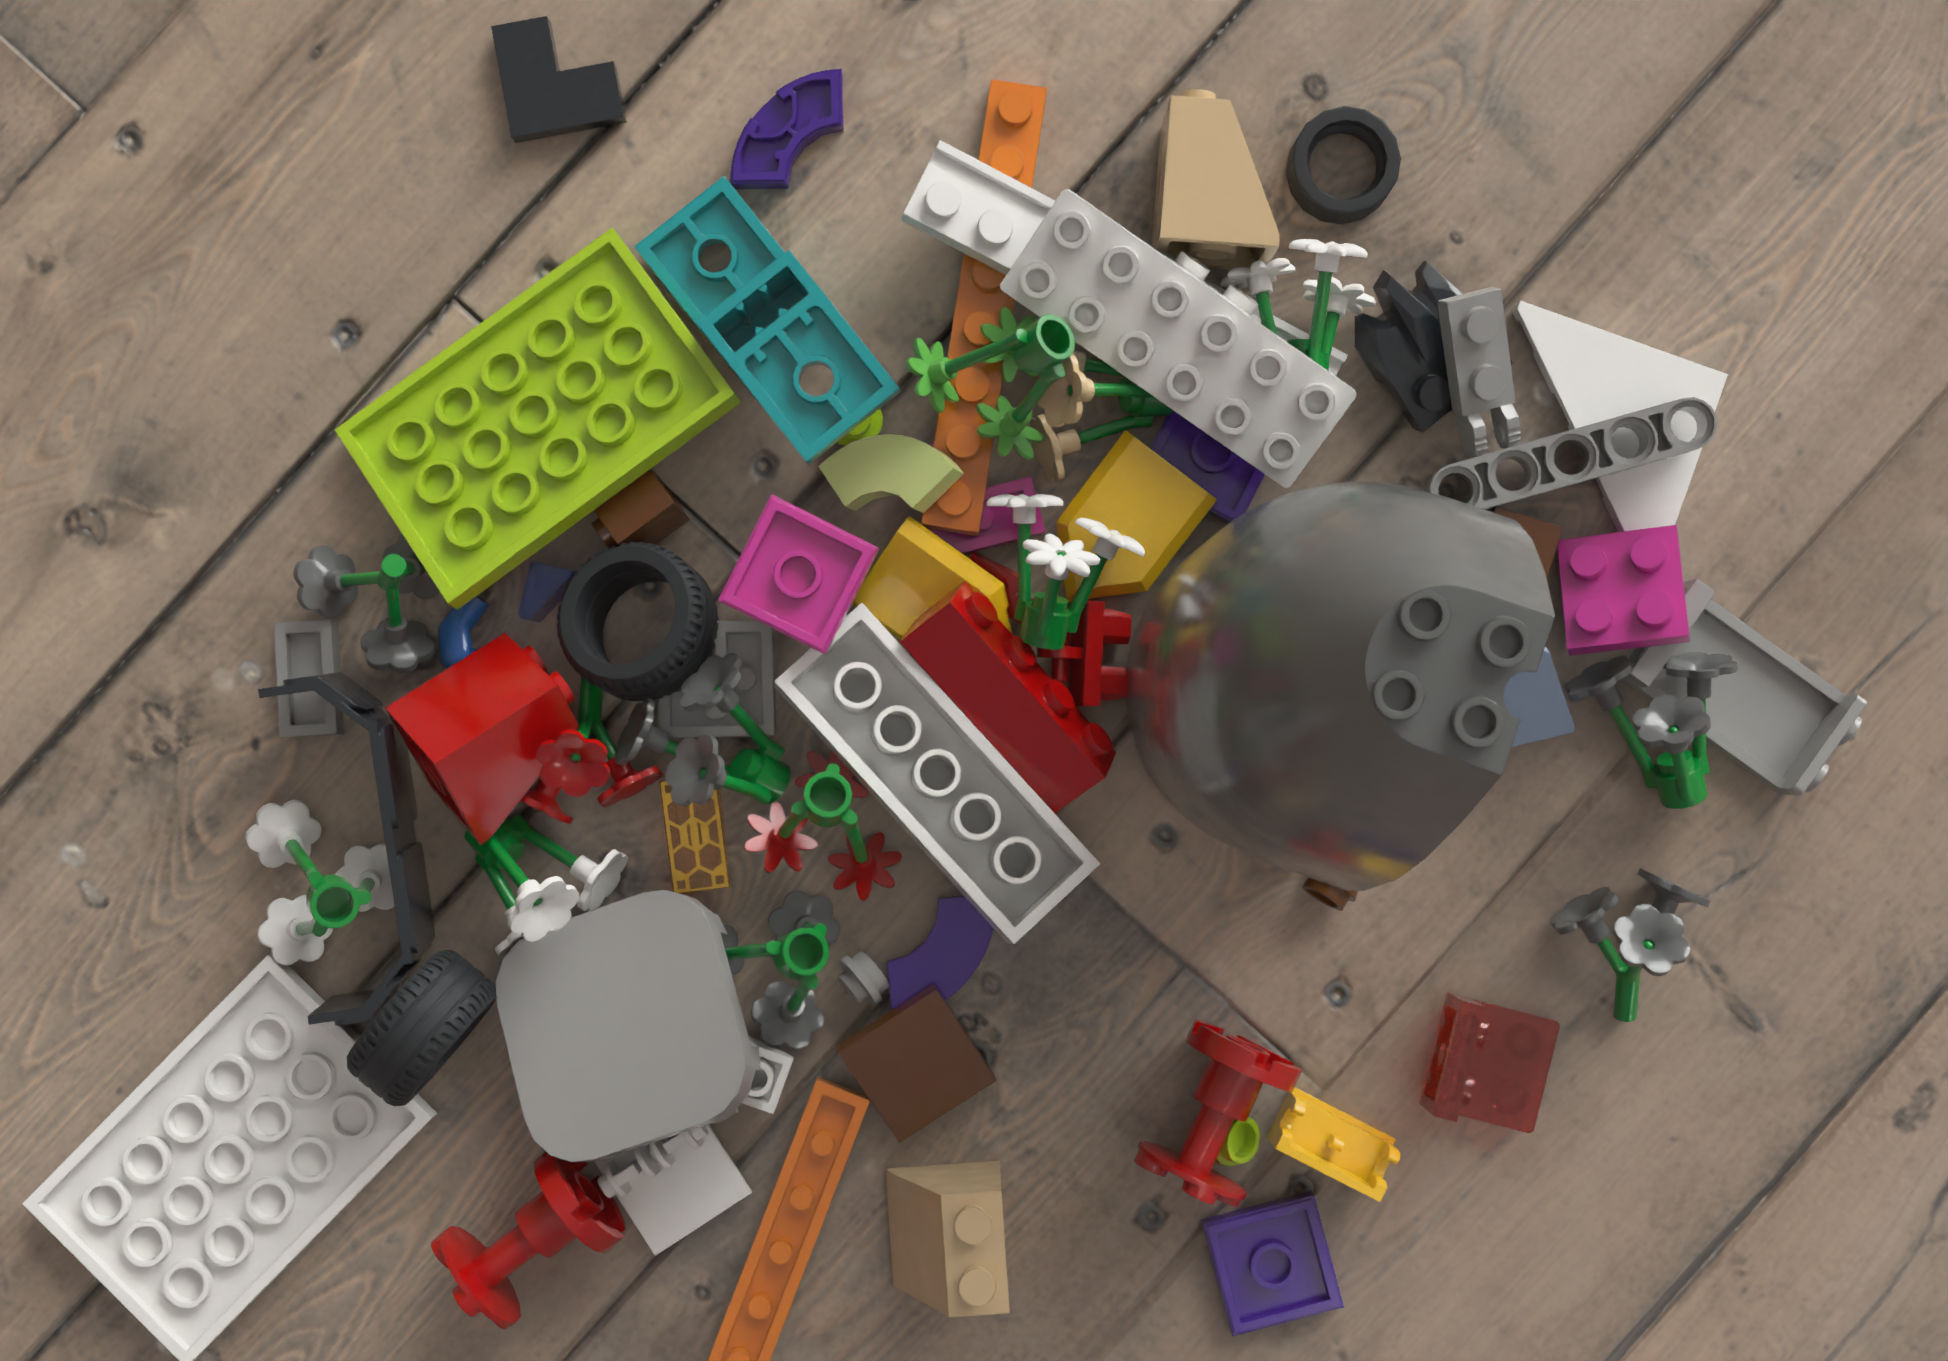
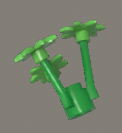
(1030, 345)

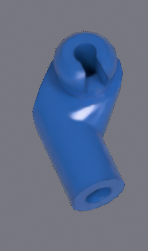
(455, 631)

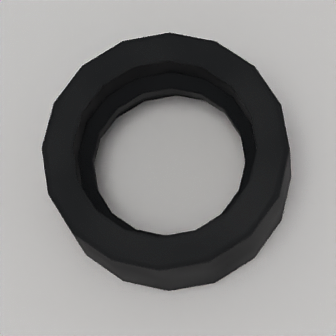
(1366, 128)

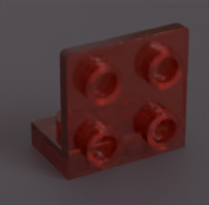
(1488, 1064)

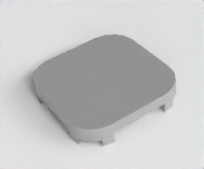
(625, 1027)

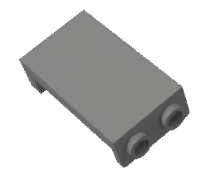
(1768, 714)

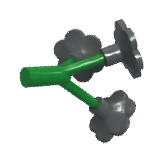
(330, 583)
(1647, 937)

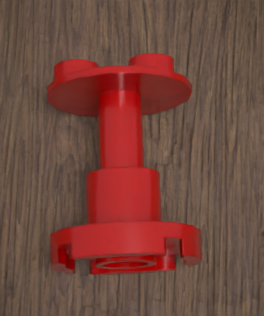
(1226, 1093)
(563, 1211)

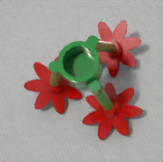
(826, 805)

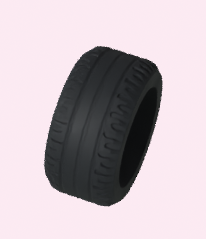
(595, 591)
(421, 1027)

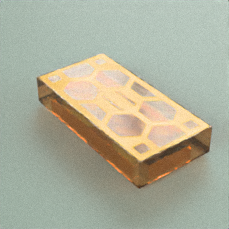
(696, 843)

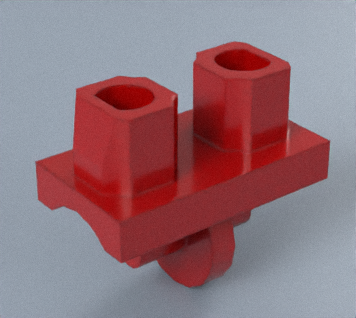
(1088, 678)

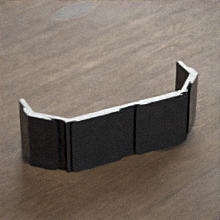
(403, 852)

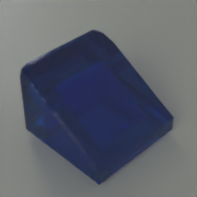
(543, 590)

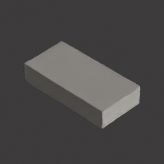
(305, 651)

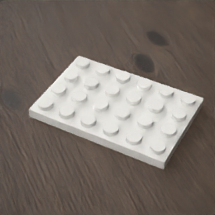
(225, 1162)

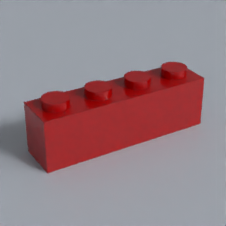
(1010, 696)

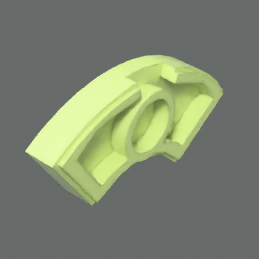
(890, 467)

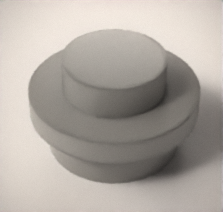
(862, 978)

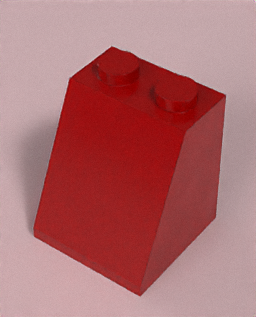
(481, 730)

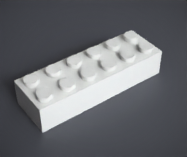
(937, 775)

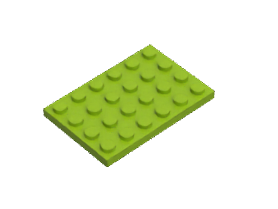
(535, 418)

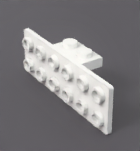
(1179, 337)

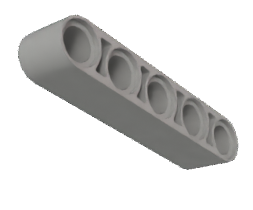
(1595, 445)

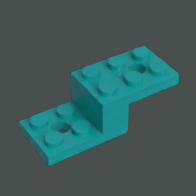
(767, 319)

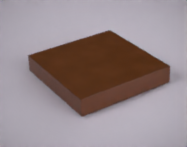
(916, 1063)

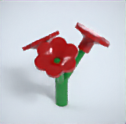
(579, 762)

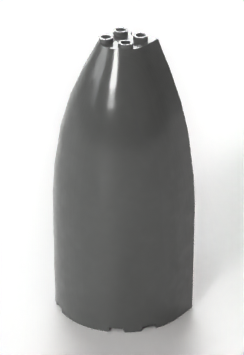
(1338, 676)

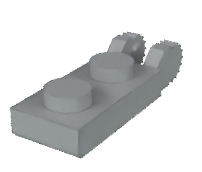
(1479, 368)

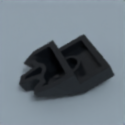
(1406, 344)

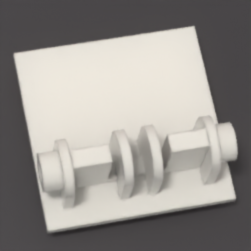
(673, 1184)

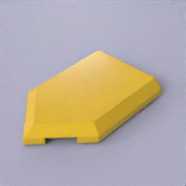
(1142, 500)
(917, 574)

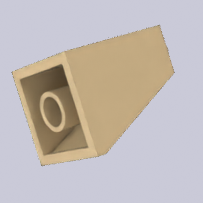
(1209, 187)
(949, 1237)

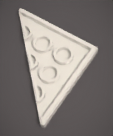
(1611, 376)

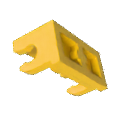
(1334, 1143)

